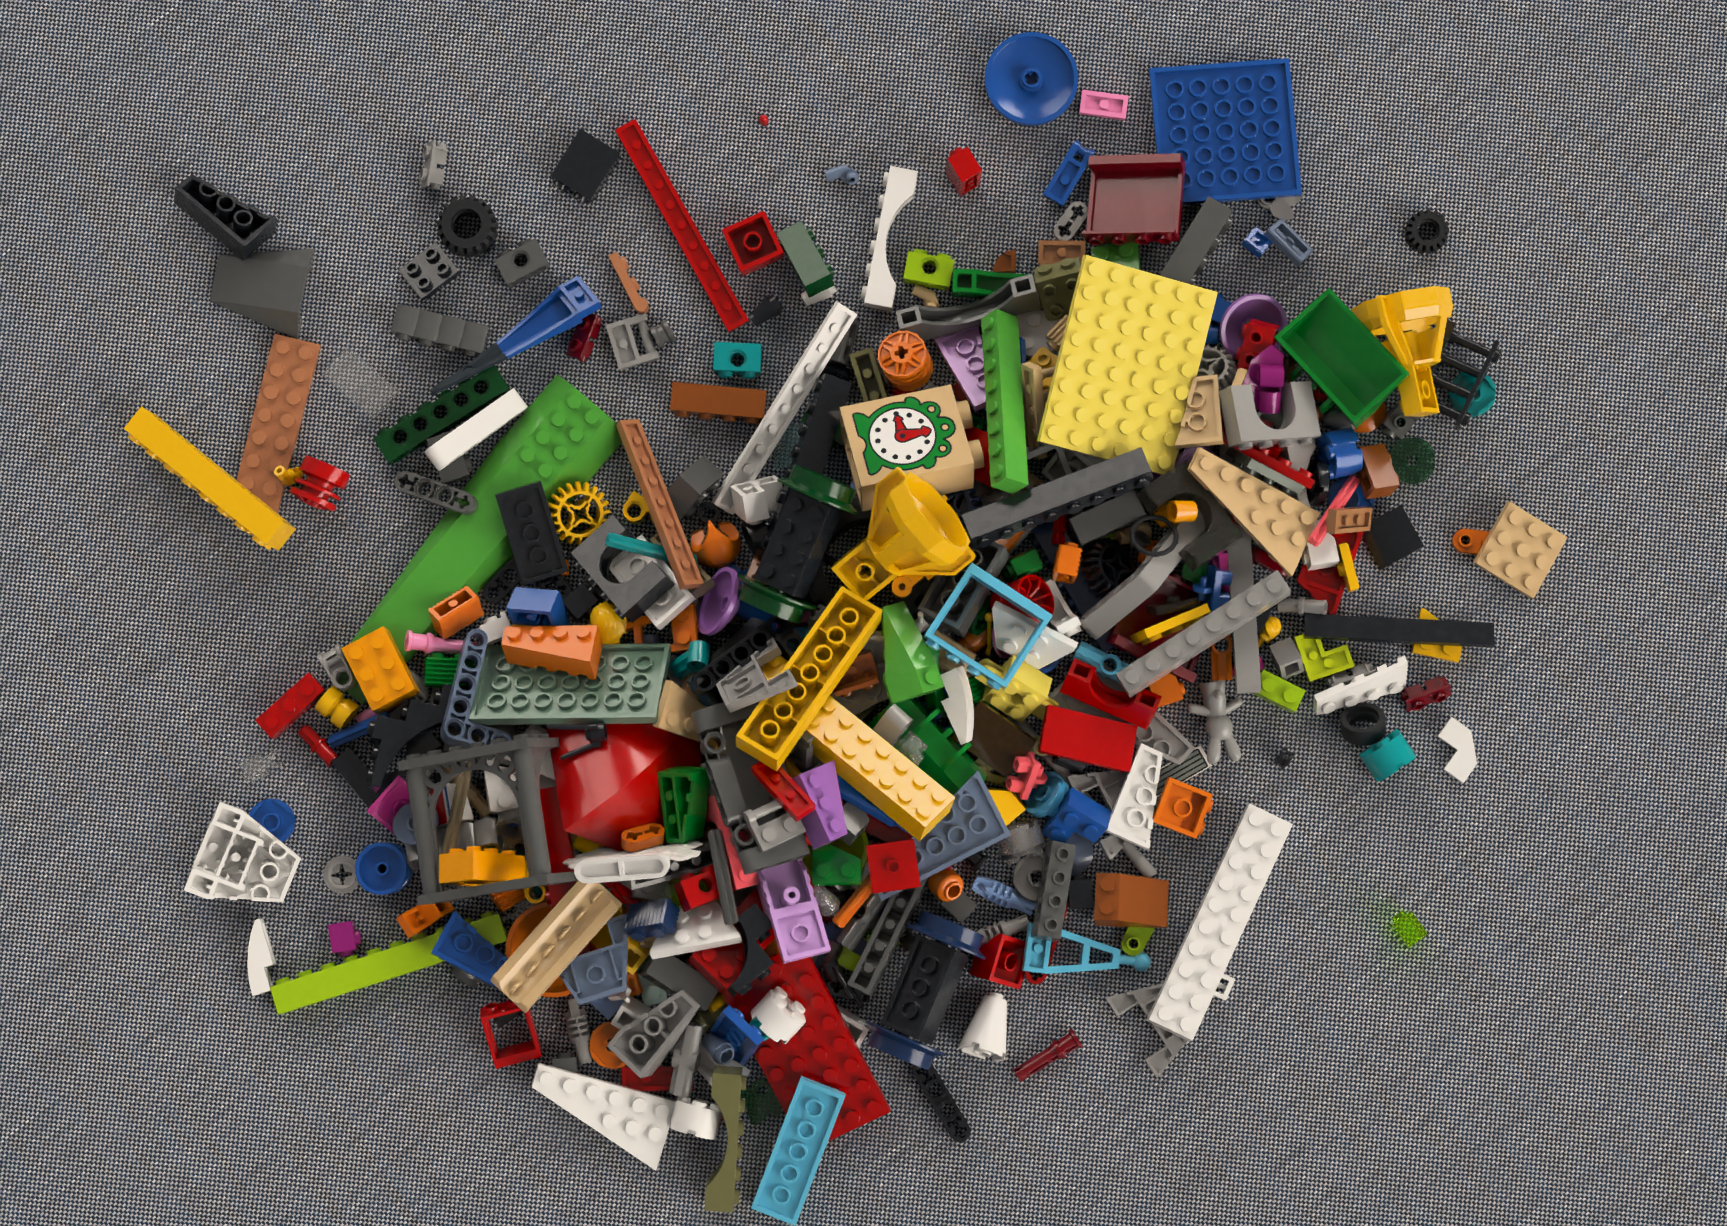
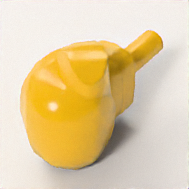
(1270, 630)

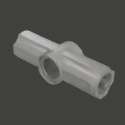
(686, 1060)

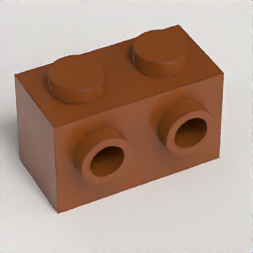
(1377, 473)

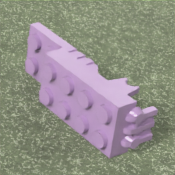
(793, 911)

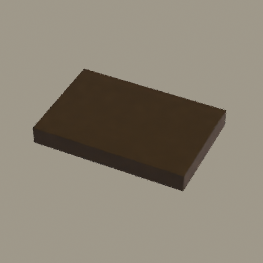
(997, 739)

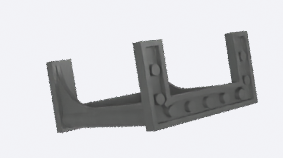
(526, 758)

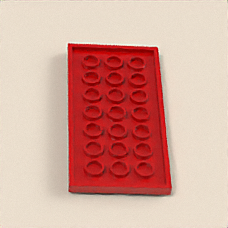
(819, 1049)

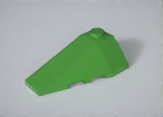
(908, 661)

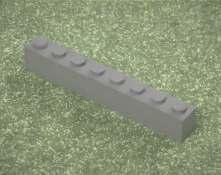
(1203, 634)

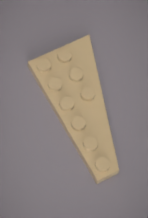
(1261, 510)

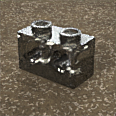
(510, 834)

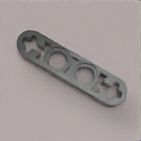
(437, 490)

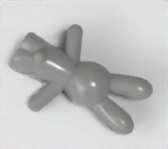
(1218, 724)

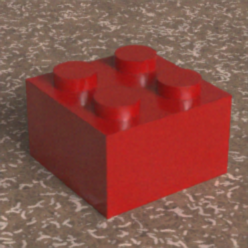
(753, 243)

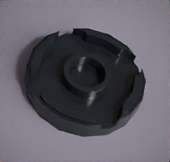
(1319, 490)

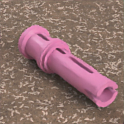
(430, 643)

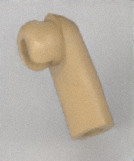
(928, 296)

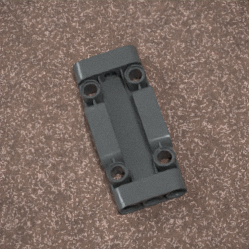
(738, 789)

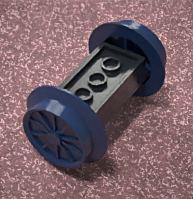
(924, 990)

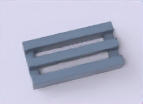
(1286, 244)

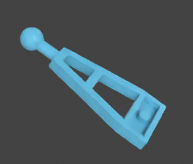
(1038, 951)

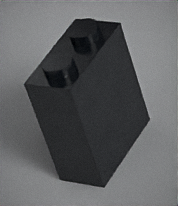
(585, 167)

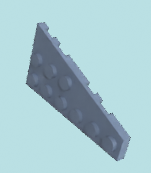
(965, 830)

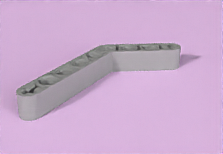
(1142, 582)

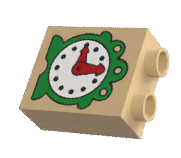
(914, 432)

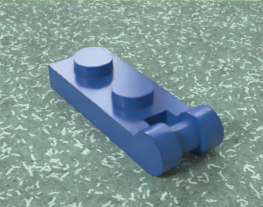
(1068, 174)

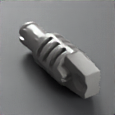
(1007, 928)
(578, 1031)

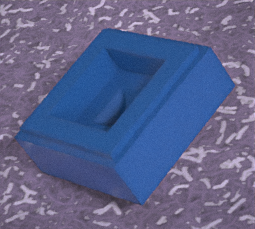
(1256, 242)

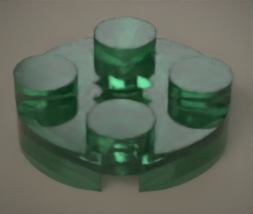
(1425, 460)

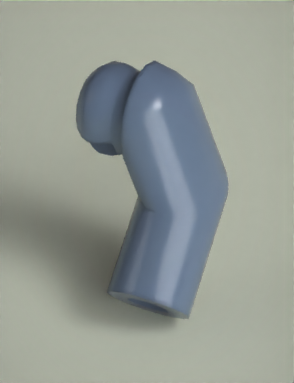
(844, 173)

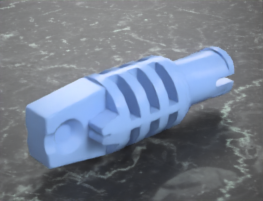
(1001, 894)

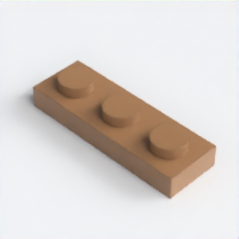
(1349, 520)

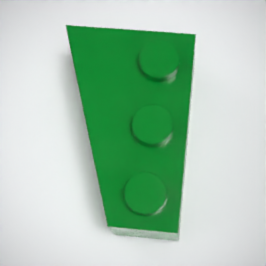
(684, 802)

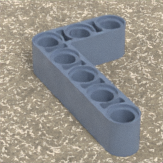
(465, 698)

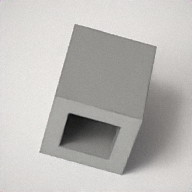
(1286, 658)

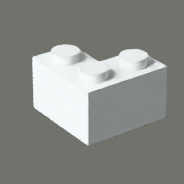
(755, 499)

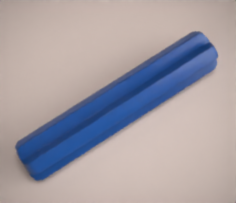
(351, 732)

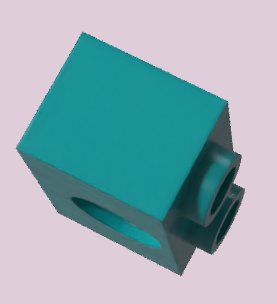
(726, 351)

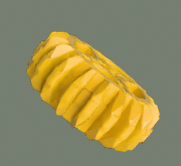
(583, 503)

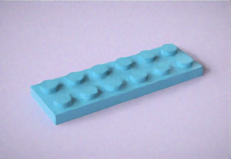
(798, 1150)

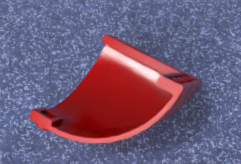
(616, 783)

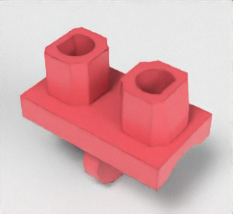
(1029, 775)

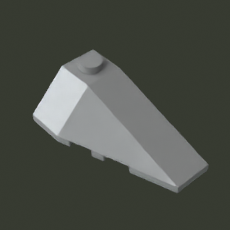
(652, 1035)

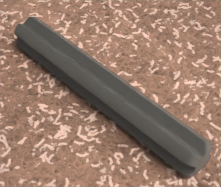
(722, 877)

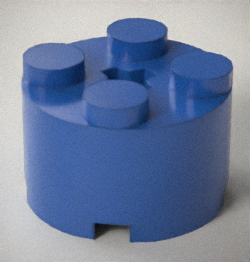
(1340, 452)

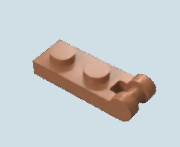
(630, 284)

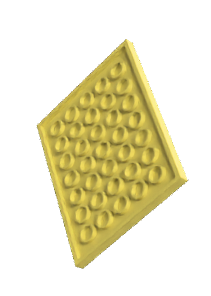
(1126, 363)

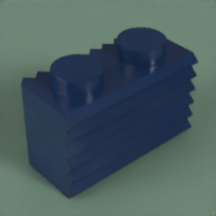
(651, 919)

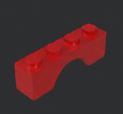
(1084, 685)

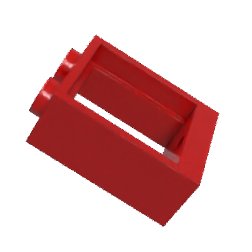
(515, 1053)

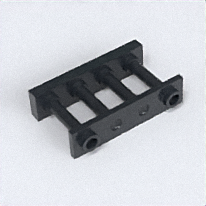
(1450, 337)

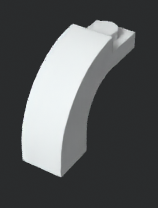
(1063, 619)

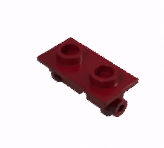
(580, 346)
(1436, 691)

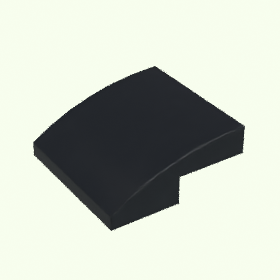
(1391, 537)

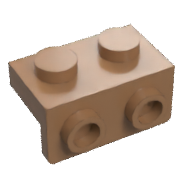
(1057, 250)

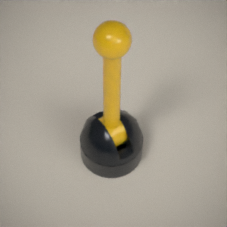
(989, 651)

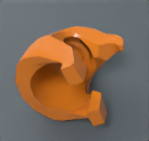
(717, 548)

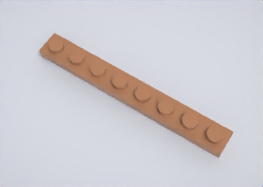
(659, 504)

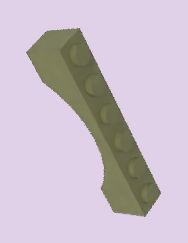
(726, 1092)

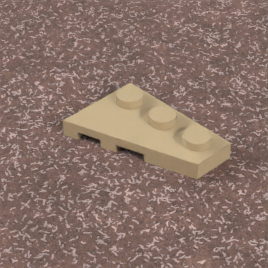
(1202, 415)

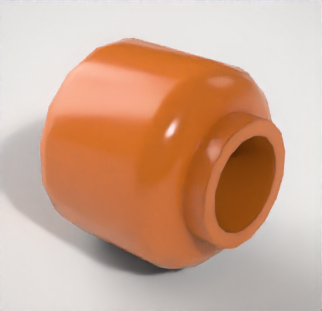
(946, 885)

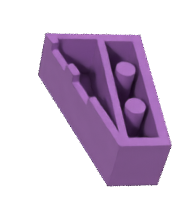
(827, 819)

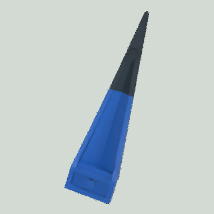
(554, 315)

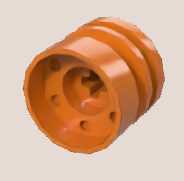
(911, 371)

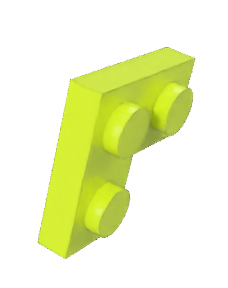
(1322, 663)

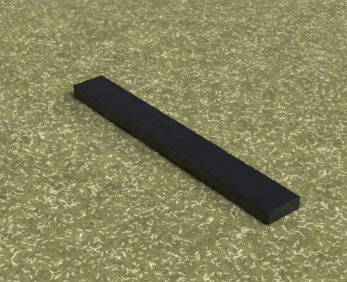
(1399, 630)

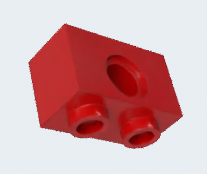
(690, 893)

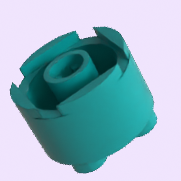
(1387, 755)

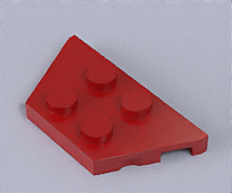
(1326, 582)

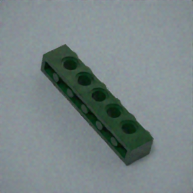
(455, 414)

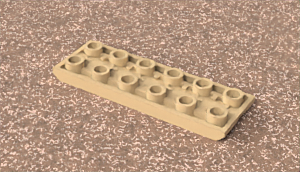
(555, 943)

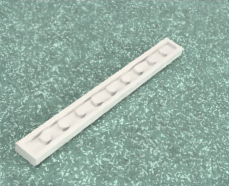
(787, 403)

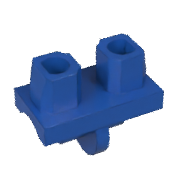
(1210, 587)

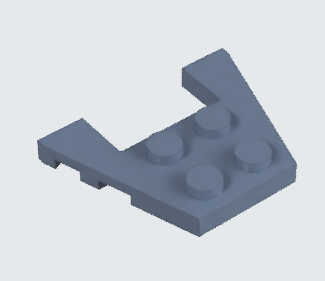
(601, 970)

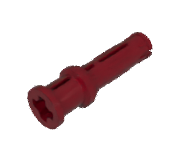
(1058, 1049)

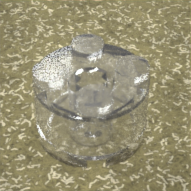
(1024, 840)

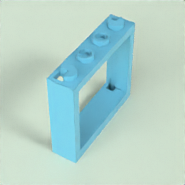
(1008, 594)

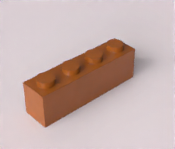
(718, 401)

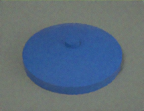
(1031, 78)

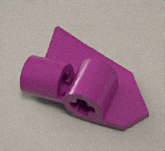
(1266, 380)

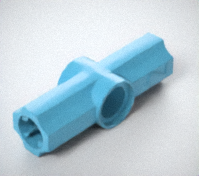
(1096, 658)

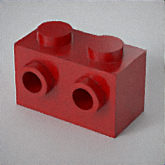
(1257, 337)

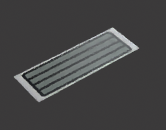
(1191, 766)

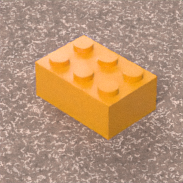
(380, 670)
(479, 867)

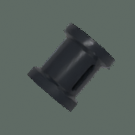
(976, 860)

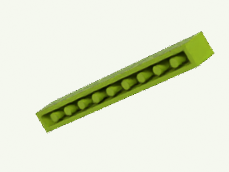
(373, 968)

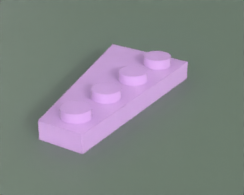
(965, 359)

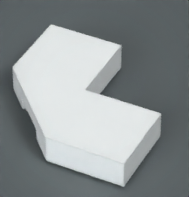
(1461, 740)

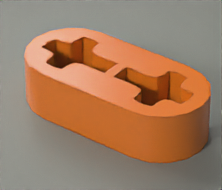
(642, 837)

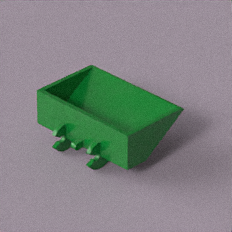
(1341, 358)
(944, 757)

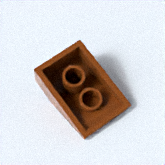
(1130, 901)

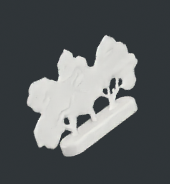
(612, 865)

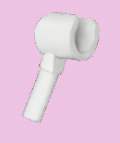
(921, 623)

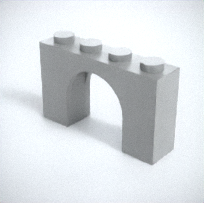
(1247, 430)

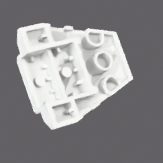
(241, 860)

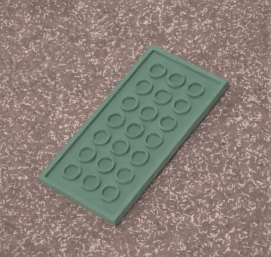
(624, 690)

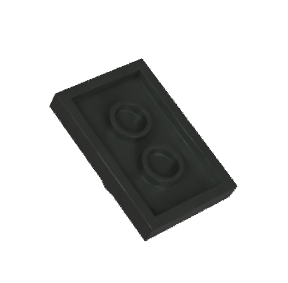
(1263, 472)

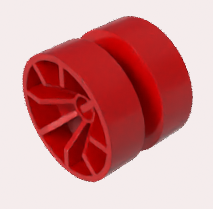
(1033, 589)

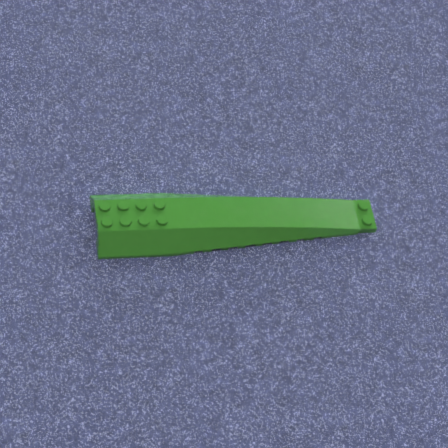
(553, 441)

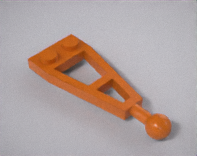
(683, 628)

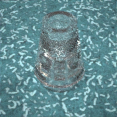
(826, 901)

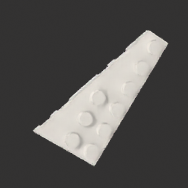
(620, 1113)

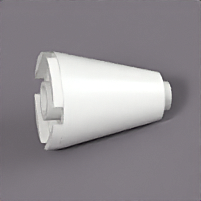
(987, 1029)

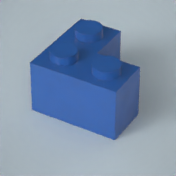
(537, 607)
(1078, 815)

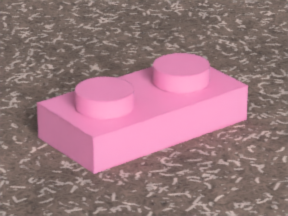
(1103, 105)

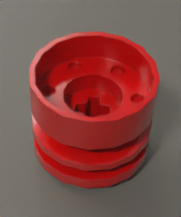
(319, 483)

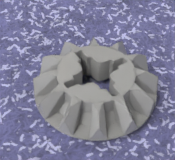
(333, 867)

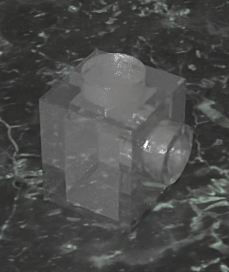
(912, 748)

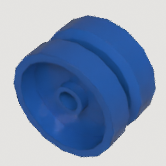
(377, 880)

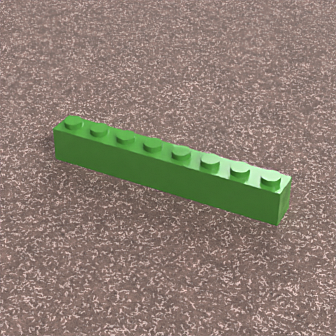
(1004, 401)

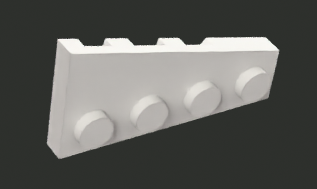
(1135, 804)

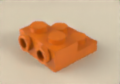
(1183, 808)

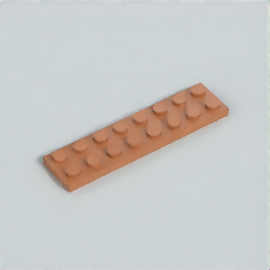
(278, 417)

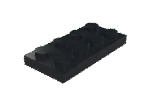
(531, 532)

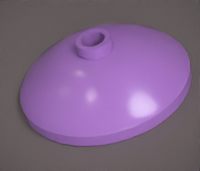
(1244, 309)
(721, 602)

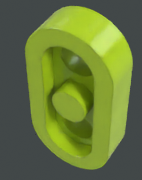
(1140, 934)

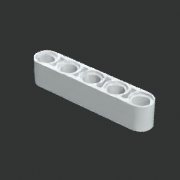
(476, 429)

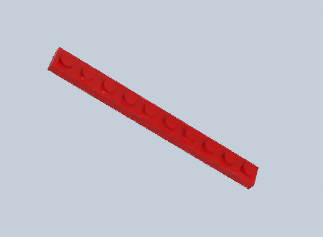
(682, 225)

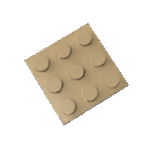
(1520, 550)

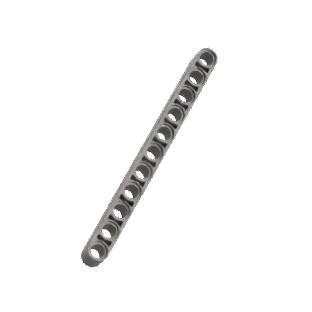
(1244, 638)

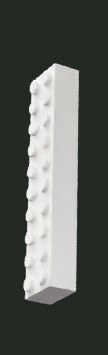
(1219, 922)

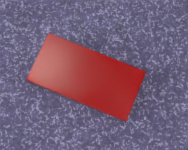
(1087, 738)

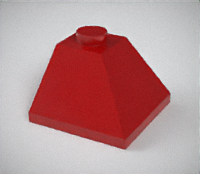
(1002, 961)

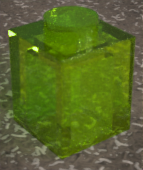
(1407, 928)

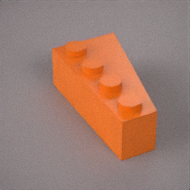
(561, 648)

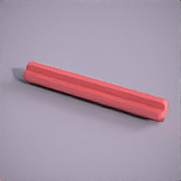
(1339, 502)

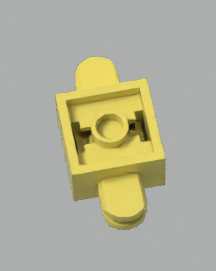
(1023, 695)

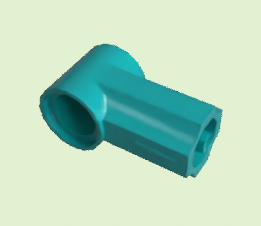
(692, 660)

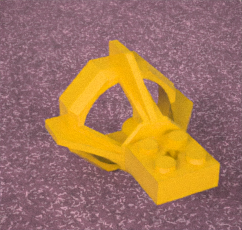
(1412, 349)
(914, 539)

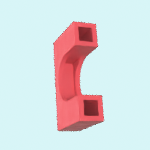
(738, 879)

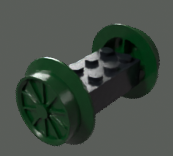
(797, 544)

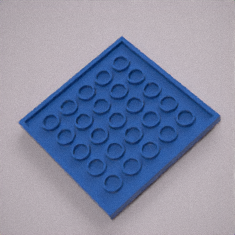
(1230, 128)

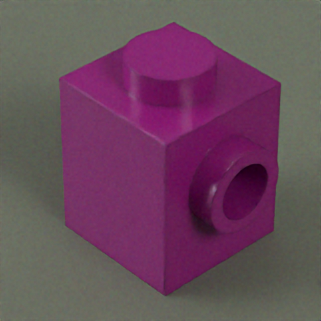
(344, 938)

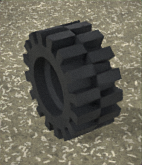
(1426, 245)

